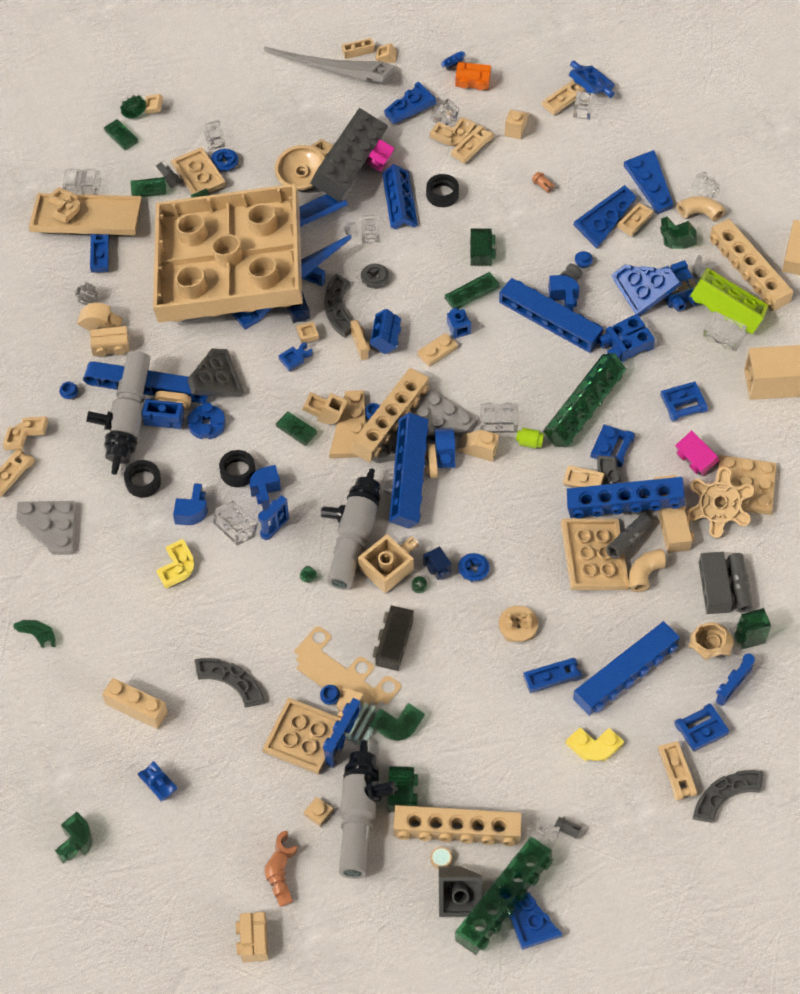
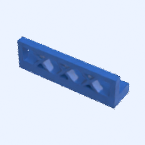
(396, 195)
(318, 208)

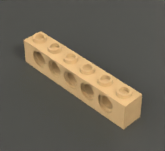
(751, 264)
(386, 418)
(466, 818)

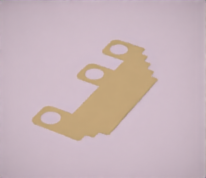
(327, 671)

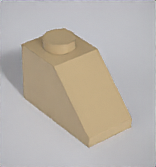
(516, 123)
(479, 444)

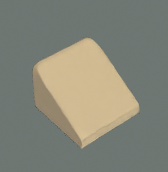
(386, 53)

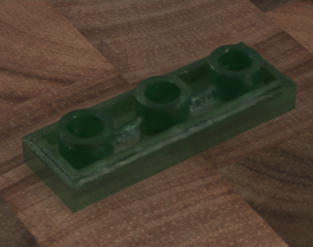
(472, 290)

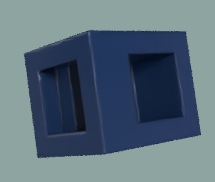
(299, 312)
(437, 563)

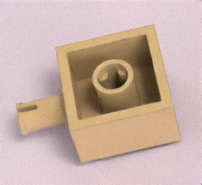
(387, 562)

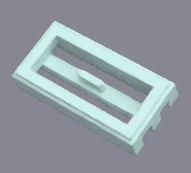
(371, 710)

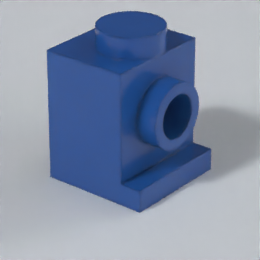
(458, 323)

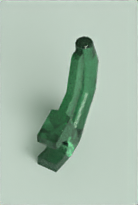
(38, 629)

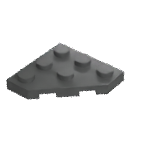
(215, 376)

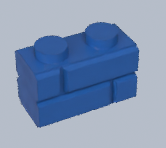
(385, 331)
(163, 414)

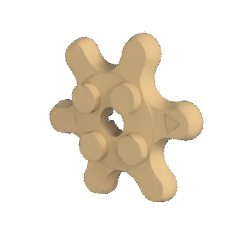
(720, 489)

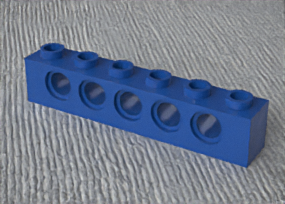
(617, 492)

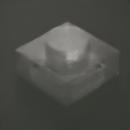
(386, 483)

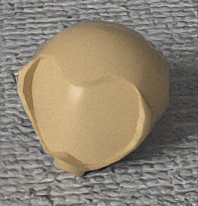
(711, 640)

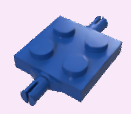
(591, 79)

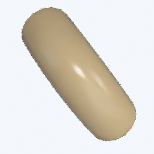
(701, 205)
(643, 567)

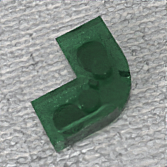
(398, 728)

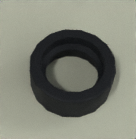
(442, 180)
(234, 456)
(142, 466)

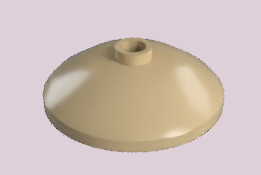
(298, 161)

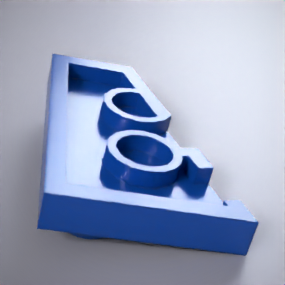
(413, 102)
(345, 725)
(531, 923)

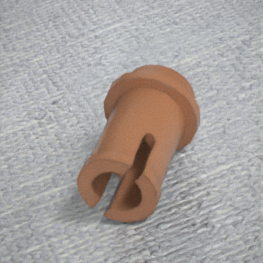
(542, 181)

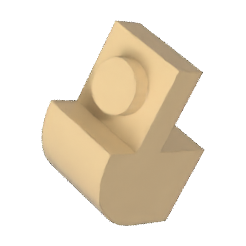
(98, 315)
(326, 410)

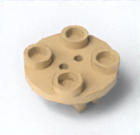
(509, 626)

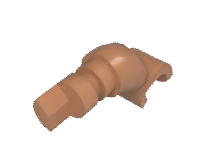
(275, 869)

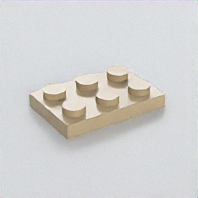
(198, 171)

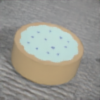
(441, 857)

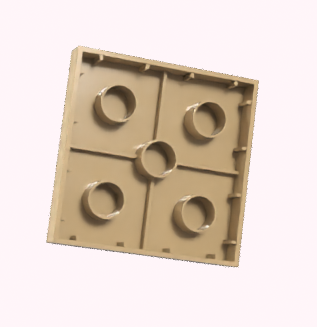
(227, 253)

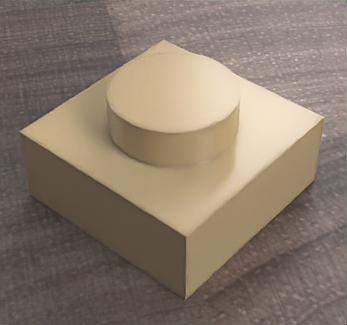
(154, 103)
(307, 332)
(318, 811)

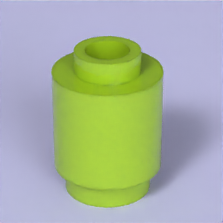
(530, 438)

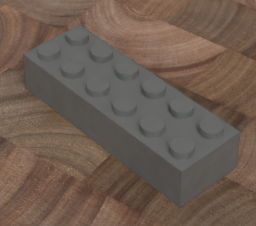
(348, 154)

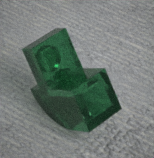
(678, 236)
(79, 838)

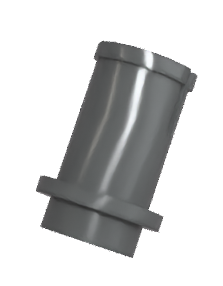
(568, 827)

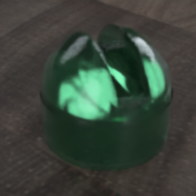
(308, 574)
(416, 588)

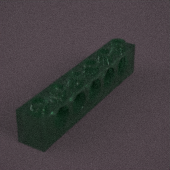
(584, 400)
(531, 852)

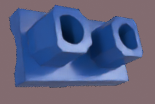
(157, 781)

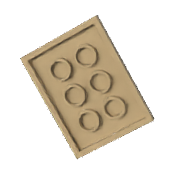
(587, 557)

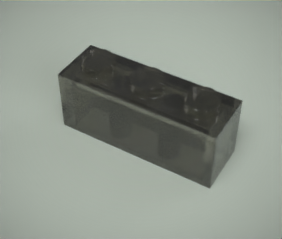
(393, 638)

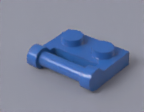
(681, 396)
(607, 441)
(276, 514)
(704, 732)

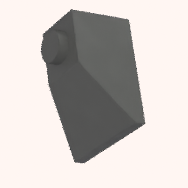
(458, 891)

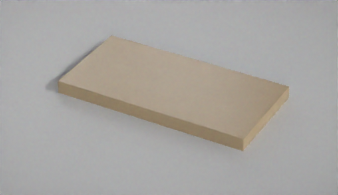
(96, 215)

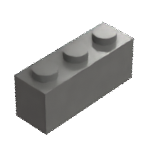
(716, 582)

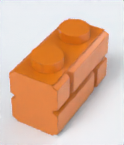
(473, 76)

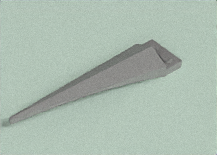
(361, 70)

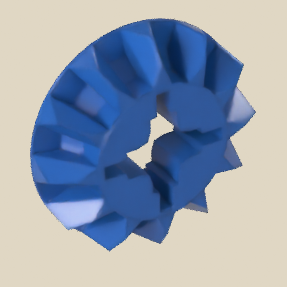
(453, 60)
(228, 154)
(478, 561)

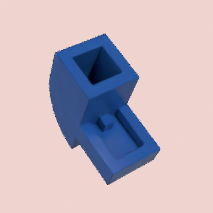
(564, 288)
(445, 447)
(264, 482)
(191, 510)

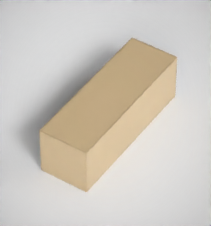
(358, 48)

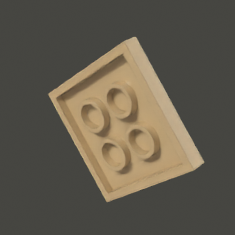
(754, 472)
(300, 735)

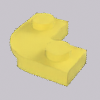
(181, 565)
(592, 749)

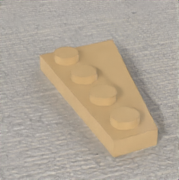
(348, 425)

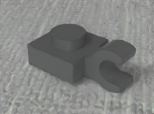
(168, 174)

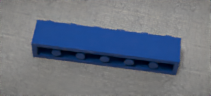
(550, 315)
(408, 470)
(626, 668)

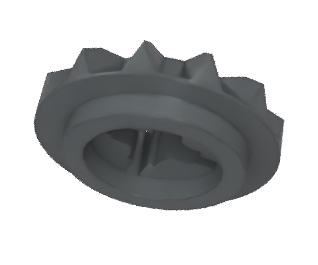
(372, 270)

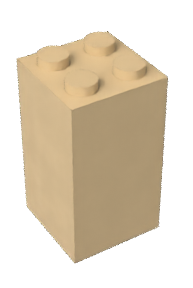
(773, 372)

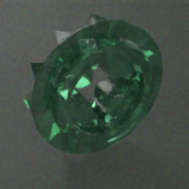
(134, 111)

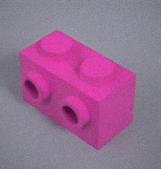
(696, 453)

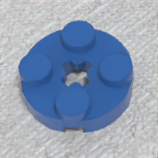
(202, 413)

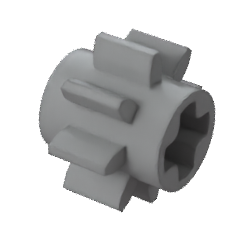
(86, 293)

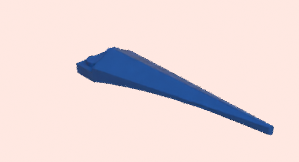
(308, 264)

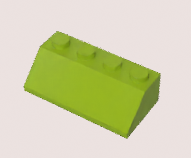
(729, 300)

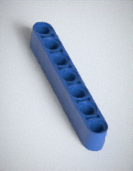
(108, 376)

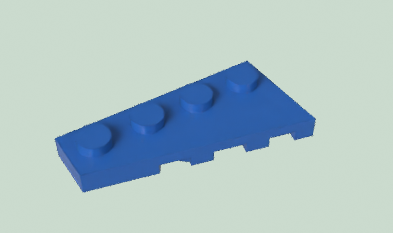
(650, 180)
(602, 218)

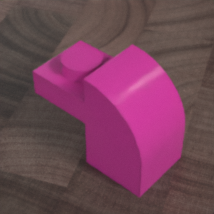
(380, 155)

